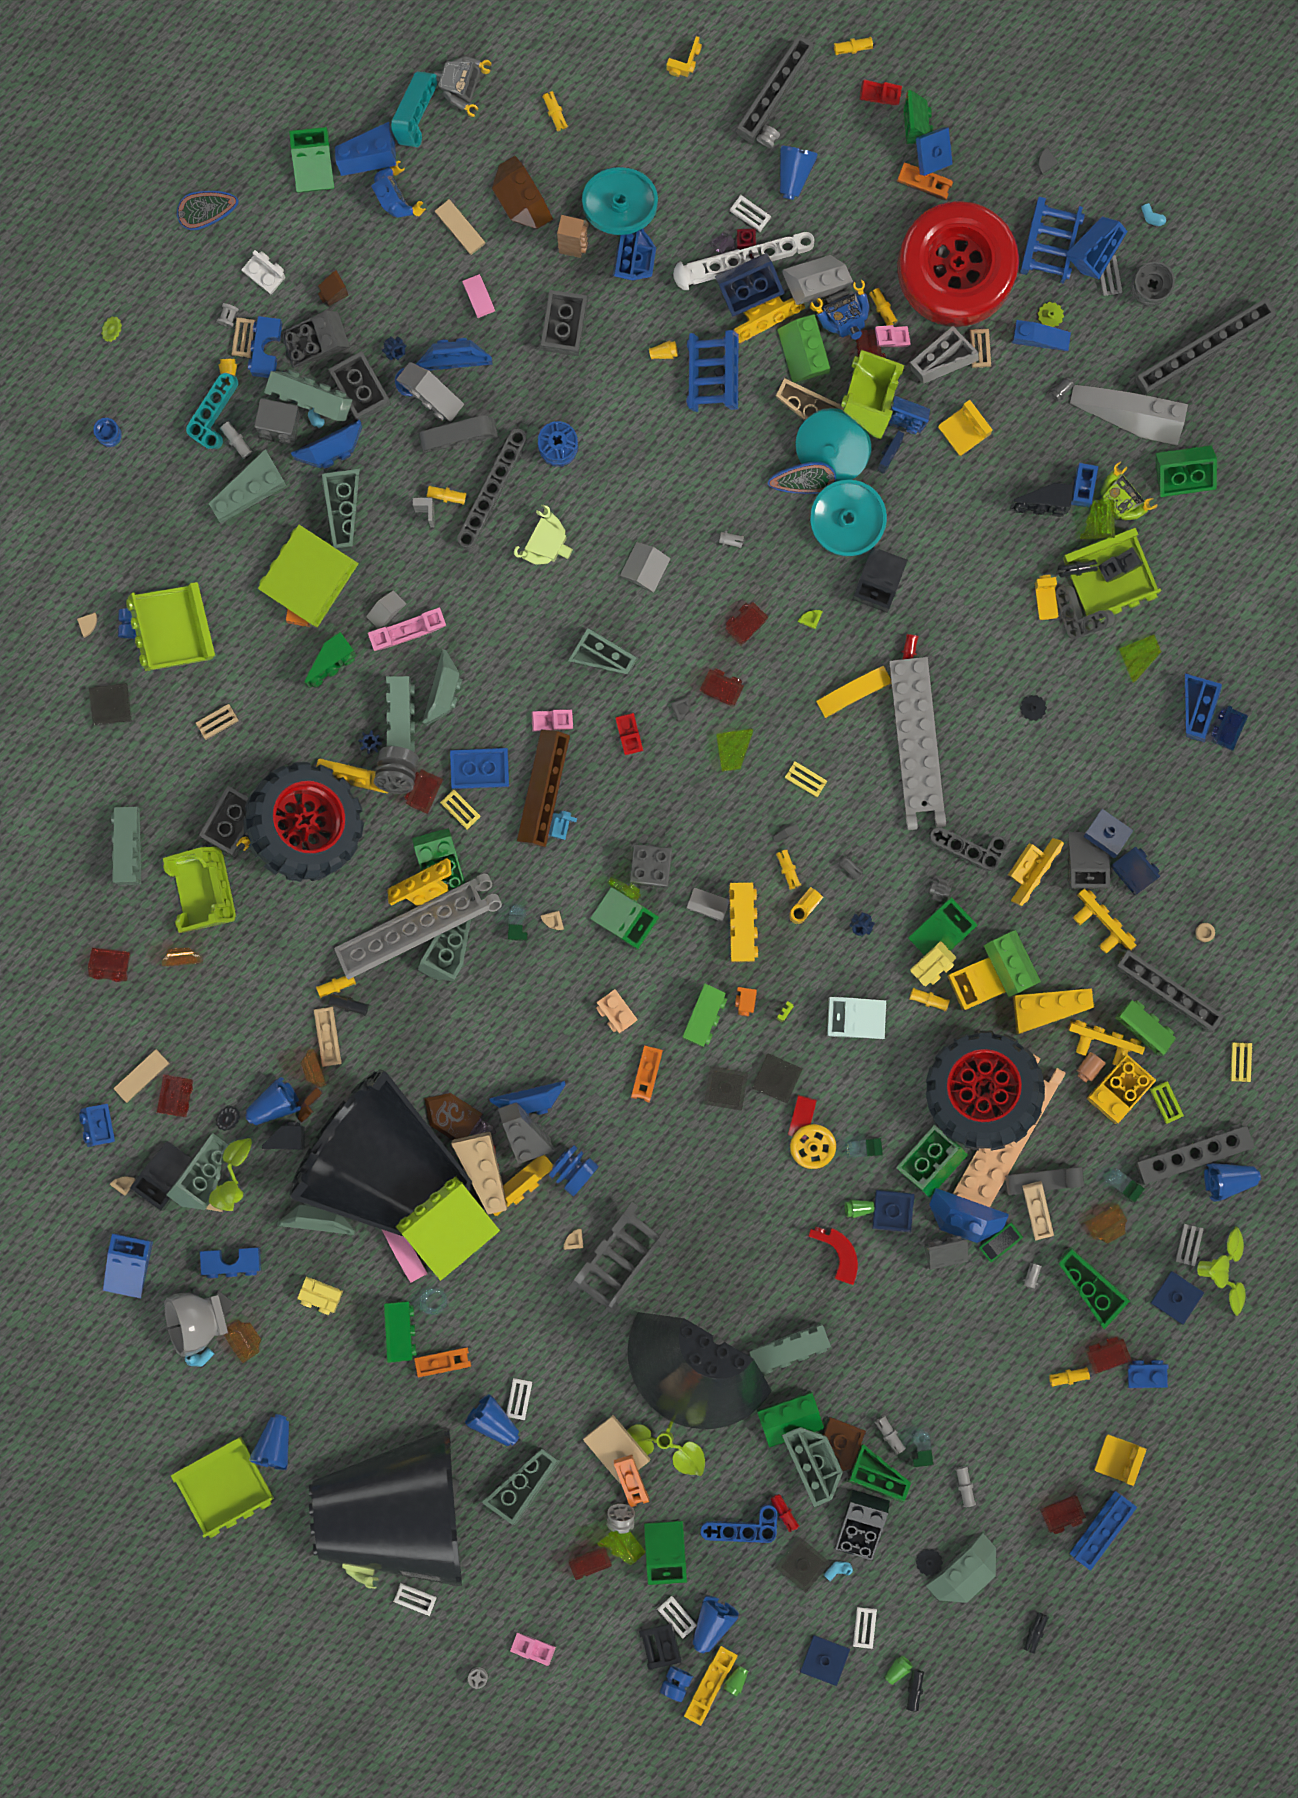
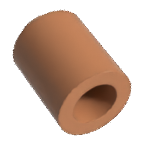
(1090, 1067)

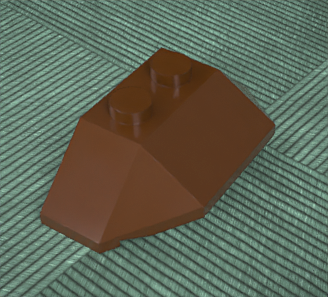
(520, 195)

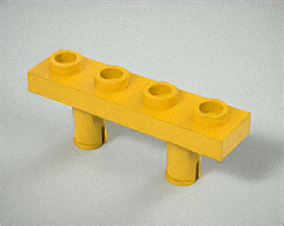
(1117, 935)
(1098, 1033)

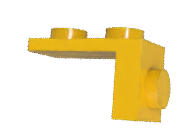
(679, 68)
(1046, 597)

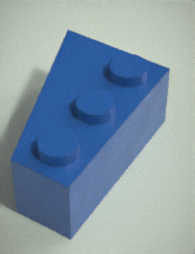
(367, 151)
(1097, 247)

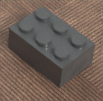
(564, 323)
(361, 385)
(226, 823)

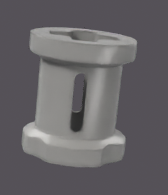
(232, 311)

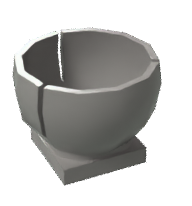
(198, 1321)

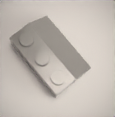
(817, 279)

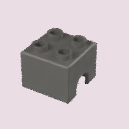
(277, 421)
(650, 866)

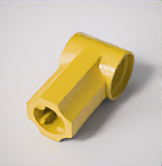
(806, 905)

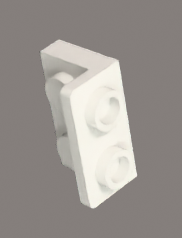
(264, 272)

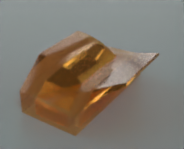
(181, 956)
(313, 1069)
(1107, 1225)
(243, 1340)

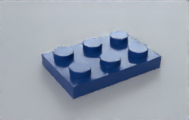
(479, 768)

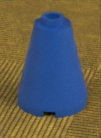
(794, 170)
(273, 1103)
(1228, 1179)
(492, 1422)
(273, 1444)
(713, 1623)

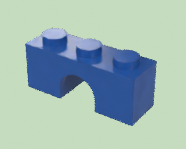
(266, 330)
(213, 1264)

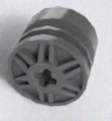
(1155, 273)
(396, 769)

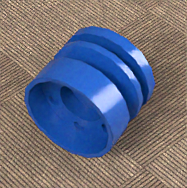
(559, 454)
(573, 1170)

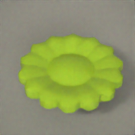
(1050, 314)
(111, 329)

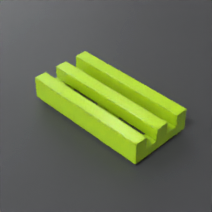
(785, 1012)
(1157, 1100)

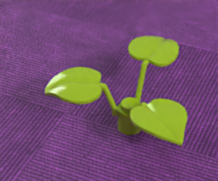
(229, 1193)
(1219, 1270)
(686, 1460)

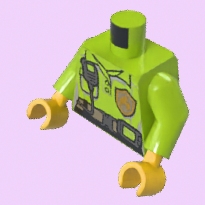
(1127, 501)

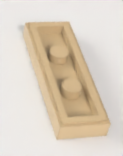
(460, 227)
(327, 1036)
(141, 1076)
(1038, 1210)

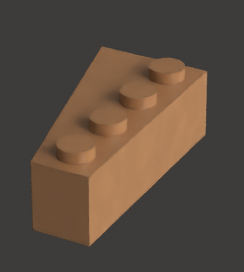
(572, 236)

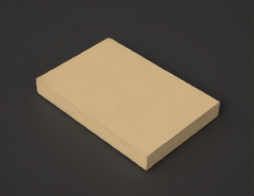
(613, 1442)

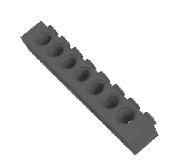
(1205, 347)

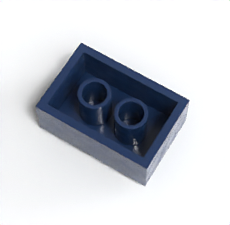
(749, 284)

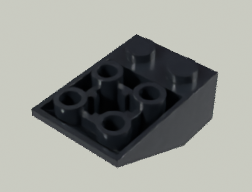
(1052, 499)
(880, 579)
(161, 1175)
(862, 1524)

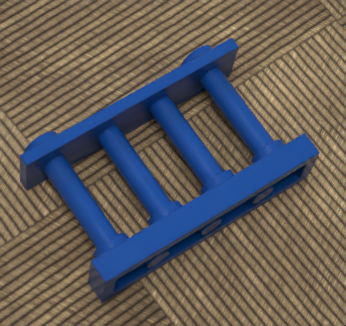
(1038, 228)
(729, 379)
(1102, 1530)

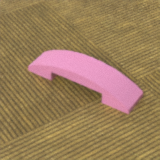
(407, 630)
(406, 1256)

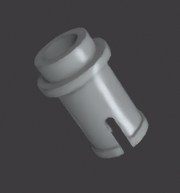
(729, 539)
(1032, 1275)

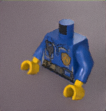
(390, 194)
(845, 315)

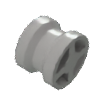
(768, 136)
(475, 1680)

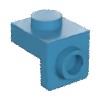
(560, 824)

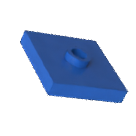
(934, 151)

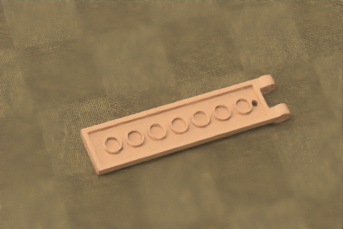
(988, 1168)

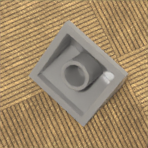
(645, 566)

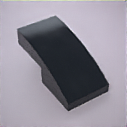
(1120, 565)

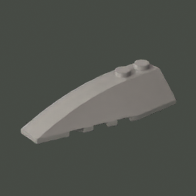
(1137, 413)

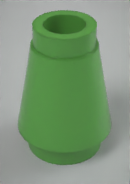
(858, 1208)
(898, 1670)
(736, 1681)

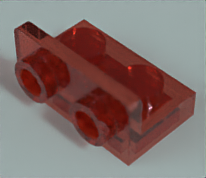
(424, 791)
(108, 964)
(175, 1096)

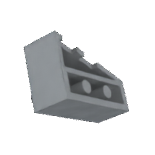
(944, 356)
(430, 391)

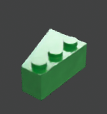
(877, 1476)

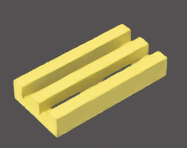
(807, 771)
(471, 821)
(1241, 1062)

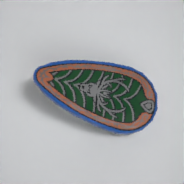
(205, 208)
(804, 478)

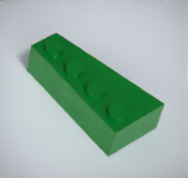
(1096, 1290)

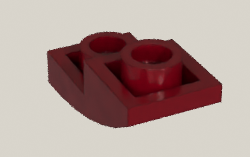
(745, 239)

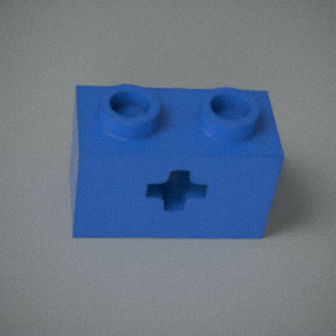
(1084, 485)

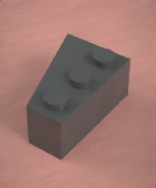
(524, 1134)

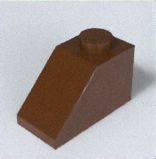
(332, 289)

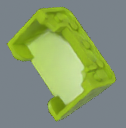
(872, 392)
(201, 888)

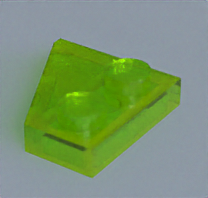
(1100, 520)
(1139, 656)
(732, 748)
(630, 891)
(623, 1546)

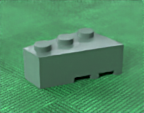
(602, 653)

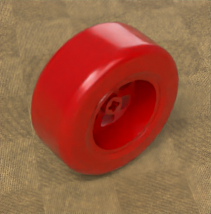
(983, 233)

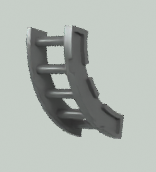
(605, 1249)

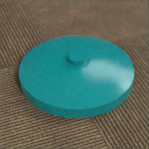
(620, 201)
(835, 440)
(848, 518)

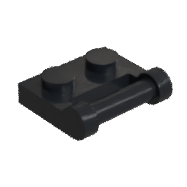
(666, 1645)

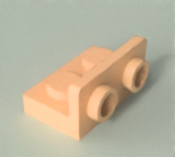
(616, 1011)

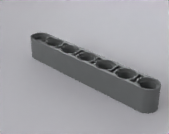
(493, 479)

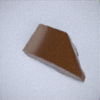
(305, 1110)

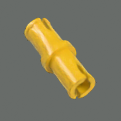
(853, 46)
(555, 111)
(883, 307)
(446, 495)
(788, 869)
(335, 986)
(929, 999)
(1069, 1377)

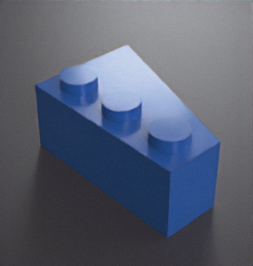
(1200, 703)

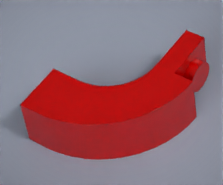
(847, 1256)

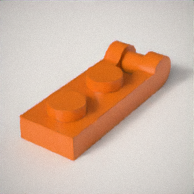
(911, 177)
(647, 1073)
(441, 1362)
(631, 1480)

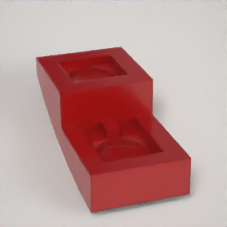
(880, 93)
(629, 733)
(802, 1114)

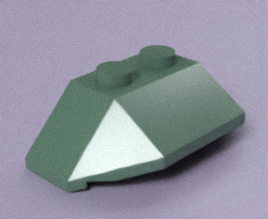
(443, 690)
(317, 1219)
(815, 1463)
(966, 1573)

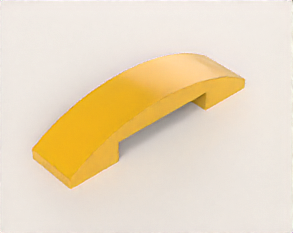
(854, 691)
(710, 1685)

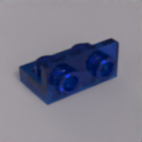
(1229, 728)

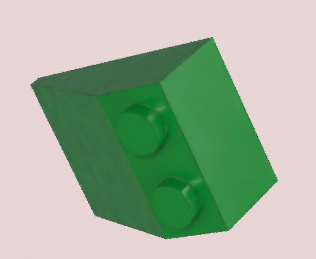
(916, 117)

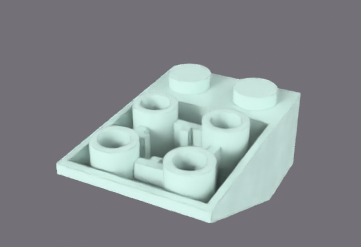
(856, 1018)

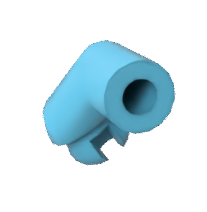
(1152, 218)
(315, 419)
(199, 1359)
(838, 1568)

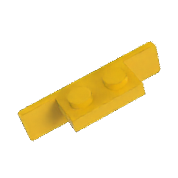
(766, 316)
(353, 775)
(1031, 867)
(422, 886)
(526, 1180)

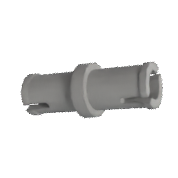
(236, 440)
(890, 1435)
(965, 1486)

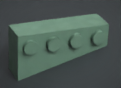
(309, 394)
(248, 488)
(340, 500)
(400, 712)
(126, 846)
(791, 1348)
(521, 1488)

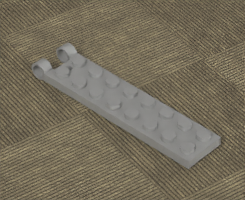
(917, 739)
(416, 926)

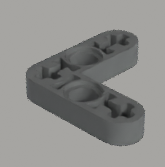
(1081, 623)

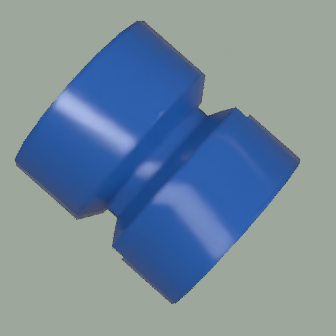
(107, 432)
(125, 629)
(673, 1690)

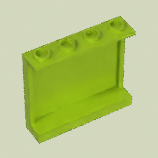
(307, 575)
(1125, 591)
(170, 627)
(447, 1228)
(223, 1487)

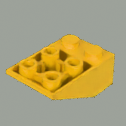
(976, 984)
(1121, 1089)

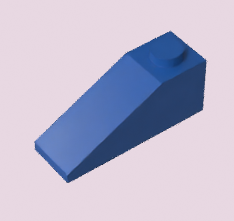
(1040, 336)

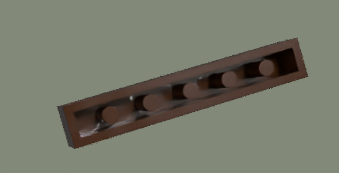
(543, 788)

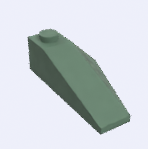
(446, 953)
(200, 1176)

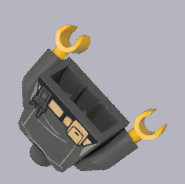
(460, 79)

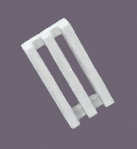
(763, 222)
(522, 1383)
(418, 1592)
(683, 1612)
(872, 1629)

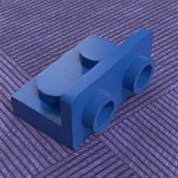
(96, 1125)
(1147, 1375)

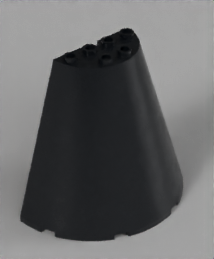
(375, 1158)
(690, 1375)
(391, 1513)

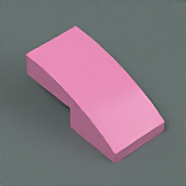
(478, 296)
(892, 336)
(552, 720)
(533, 1649)

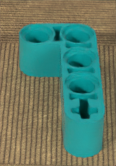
(412, 109)
(215, 409)

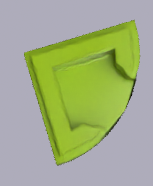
(811, 618)

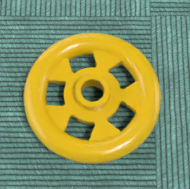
(825, 1157)

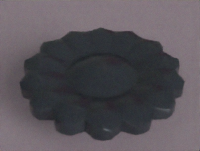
(1033, 708)
(227, 1118)
(929, 1562)

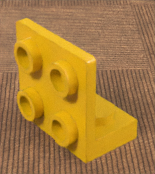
(965, 428)
(1120, 1459)

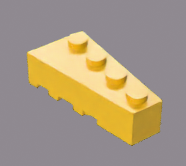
(742, 922)
(1043, 1008)

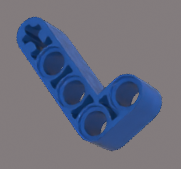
(739, 1527)

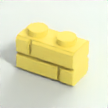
(933, 963)
(320, 1295)

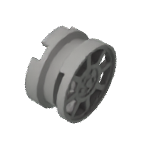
(620, 1518)

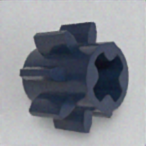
(394, 348)
(373, 746)
(862, 924)

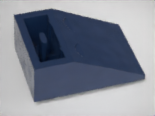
(1135, 870)

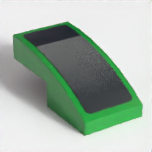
(1001, 1242)

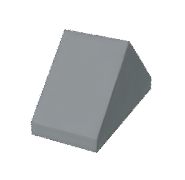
(385, 609)

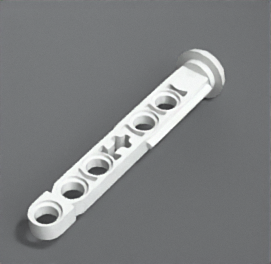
(695, 271)

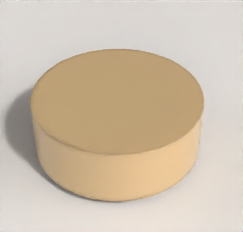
(1205, 932)

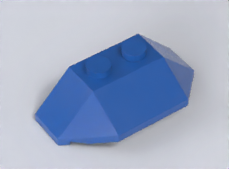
(634, 256)
(454, 355)
(330, 448)
(532, 1100)
(966, 1217)

